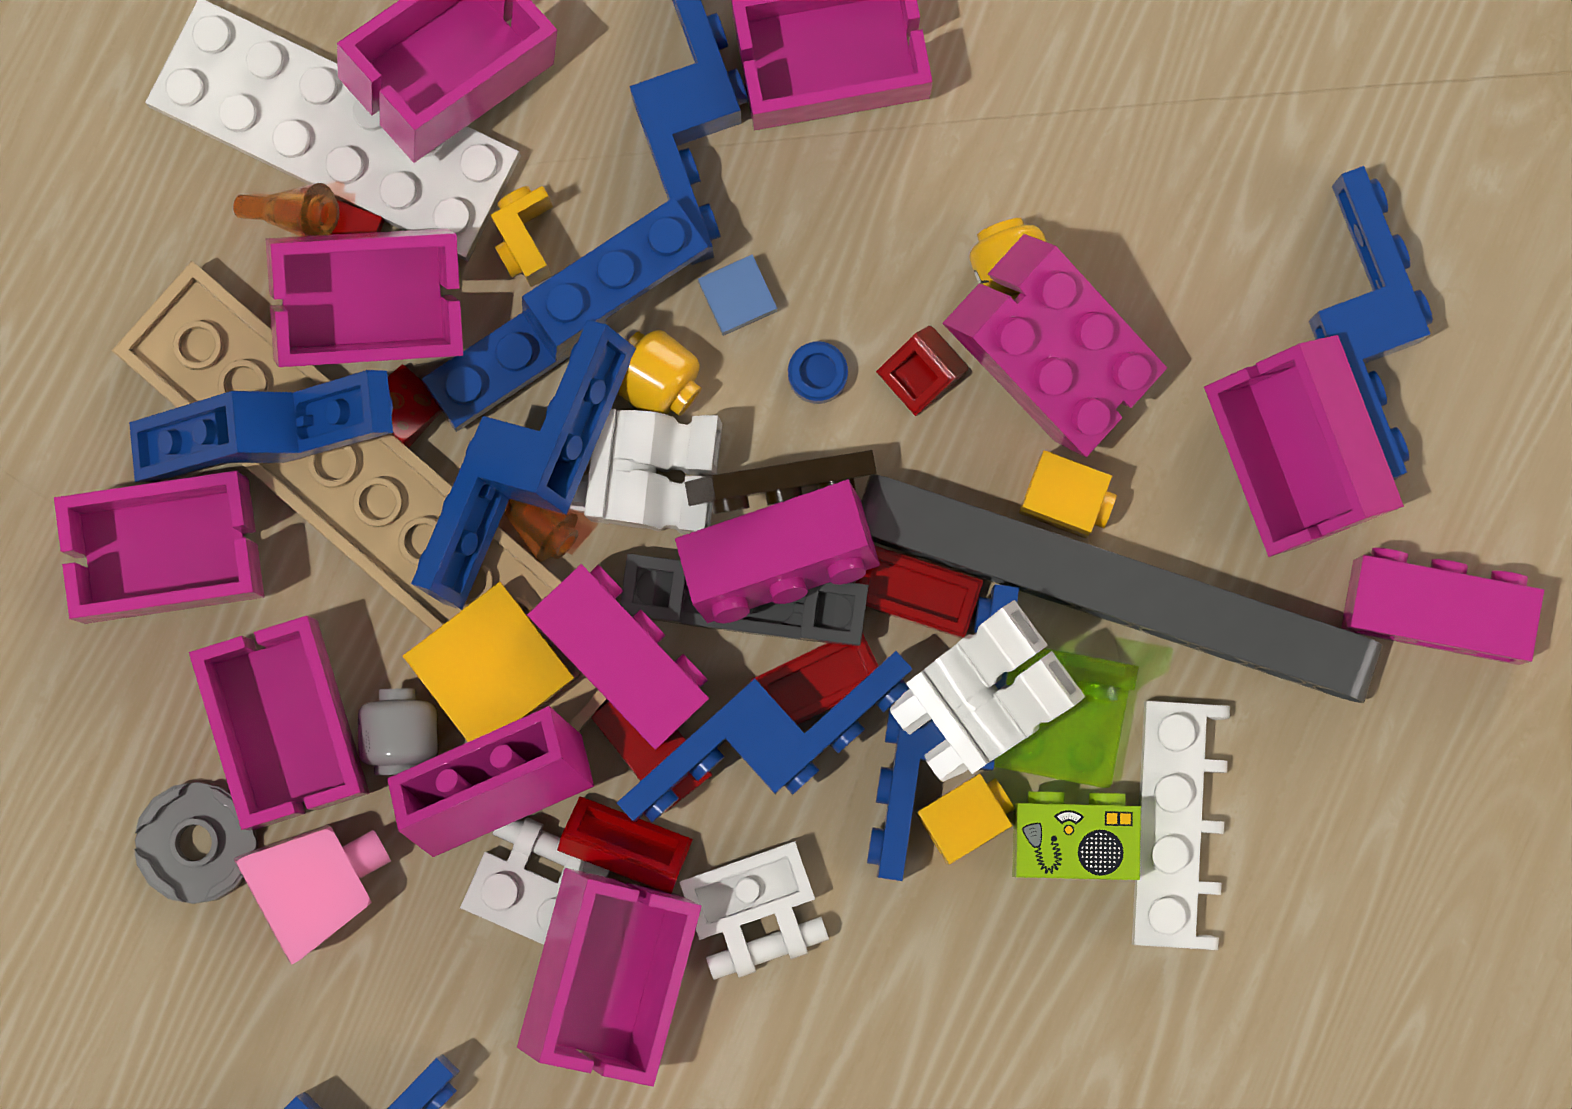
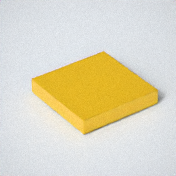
(488, 665)

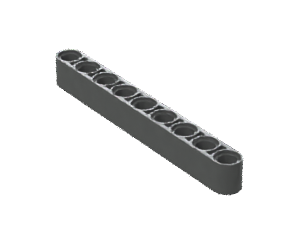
(1120, 589)

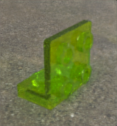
(1086, 738)

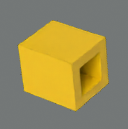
(1068, 495)
(966, 817)

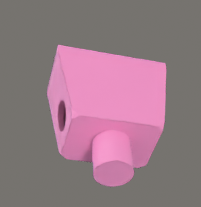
(311, 885)

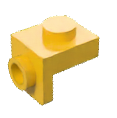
(518, 249)

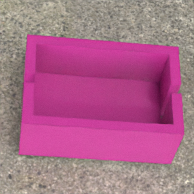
(829, 57)
(443, 64)
(364, 297)
(1055, 345)
(1303, 445)
(159, 547)
(279, 723)
(608, 977)

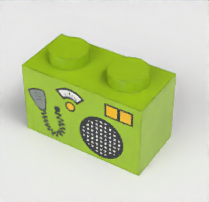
(1076, 839)

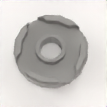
(159, 838)

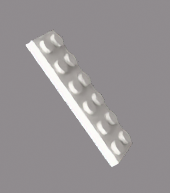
(305, 122)

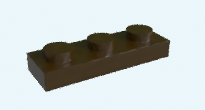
(778, 482)

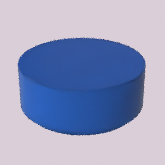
(817, 372)

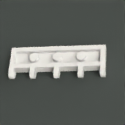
(1173, 824)

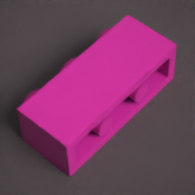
(777, 553)
(1443, 607)
(620, 654)
(490, 782)

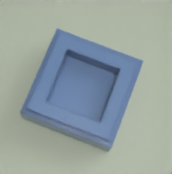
(737, 295)

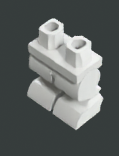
(624, 464)
(967, 705)

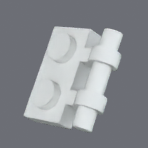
(748, 892)
(516, 896)

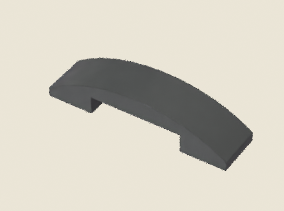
(824, 615)

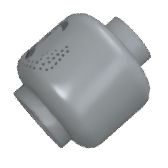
(397, 731)

